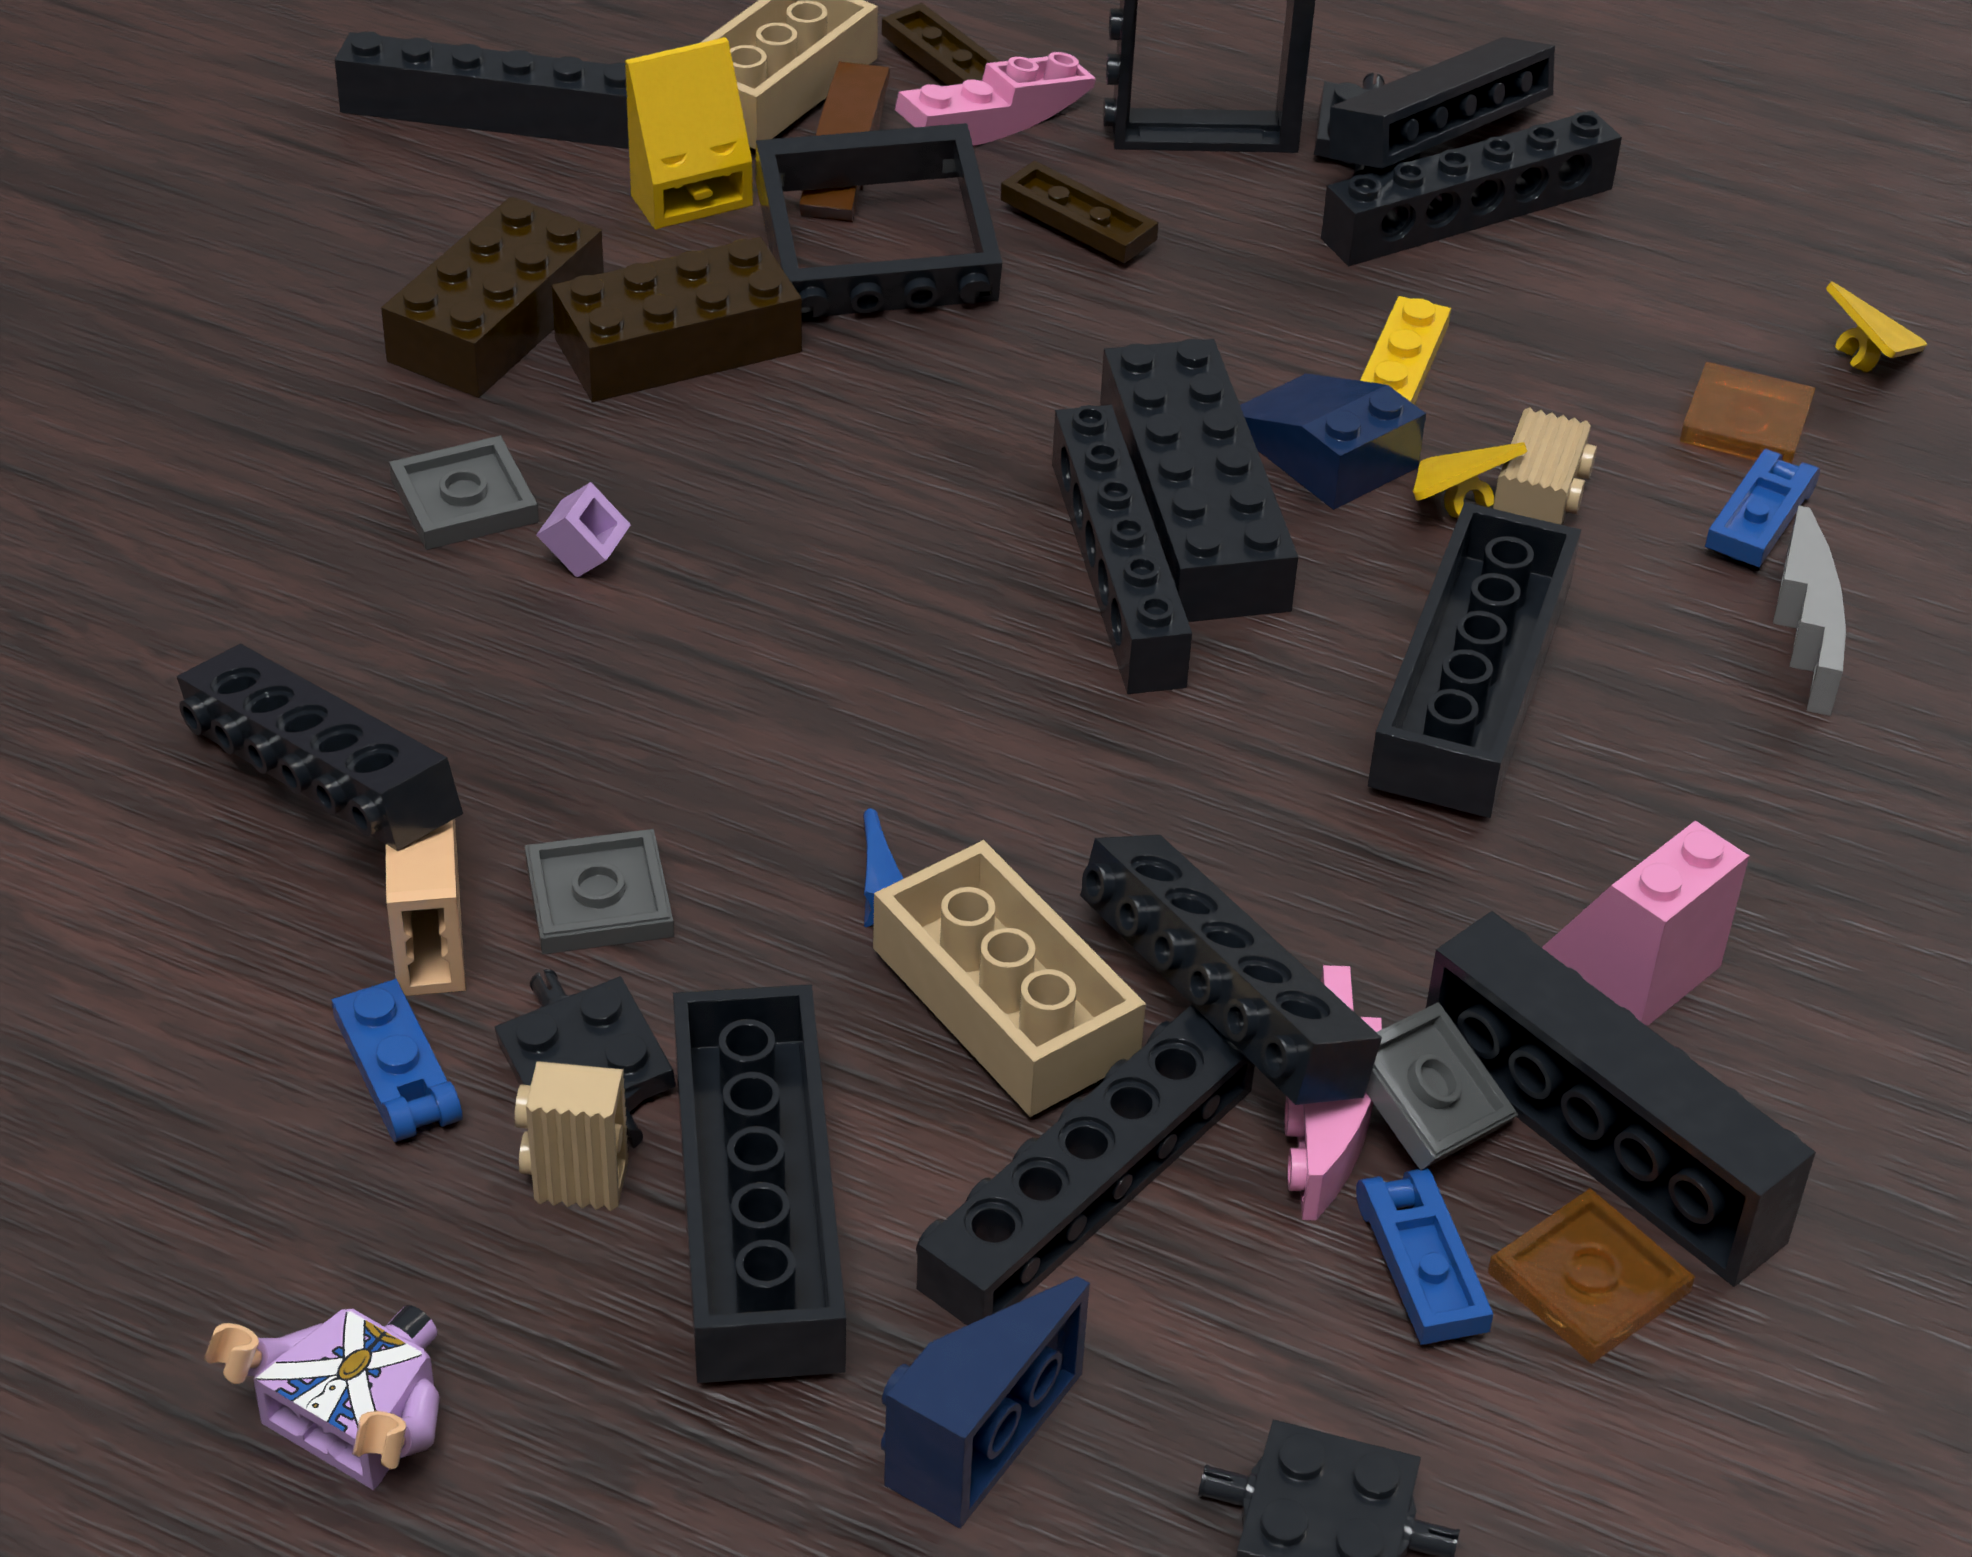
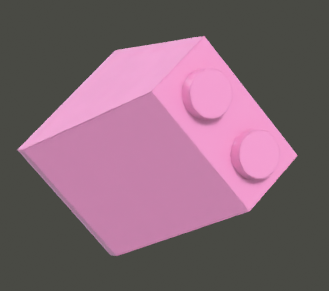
(1658, 924)

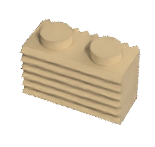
(1546, 477)
(574, 1134)

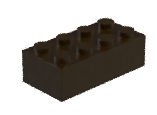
(488, 296)
(677, 318)

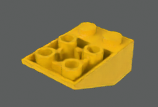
(687, 134)

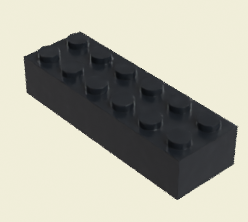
(1201, 478)
(1474, 660)
(1623, 1100)
(758, 1185)

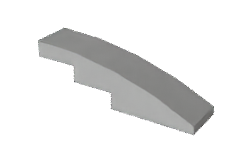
(1813, 605)

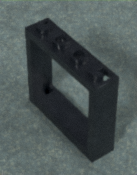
(1208, 128)
(869, 160)

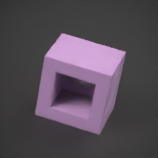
(583, 529)

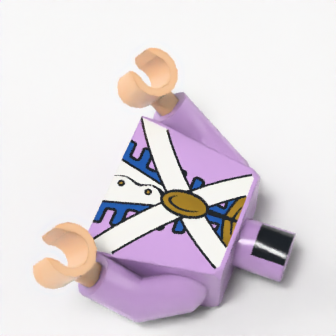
(342, 1387)

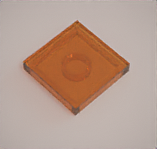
(1746, 413)
(1591, 1275)

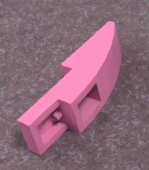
(1007, 99)
(1327, 1132)

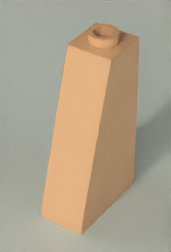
(426, 913)

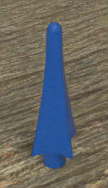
(880, 864)

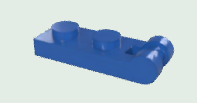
(1761, 508)
(395, 1060)
(1425, 1256)

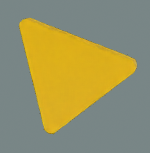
(1873, 332)
(1460, 474)

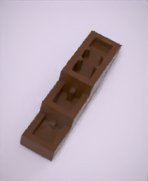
(851, 106)

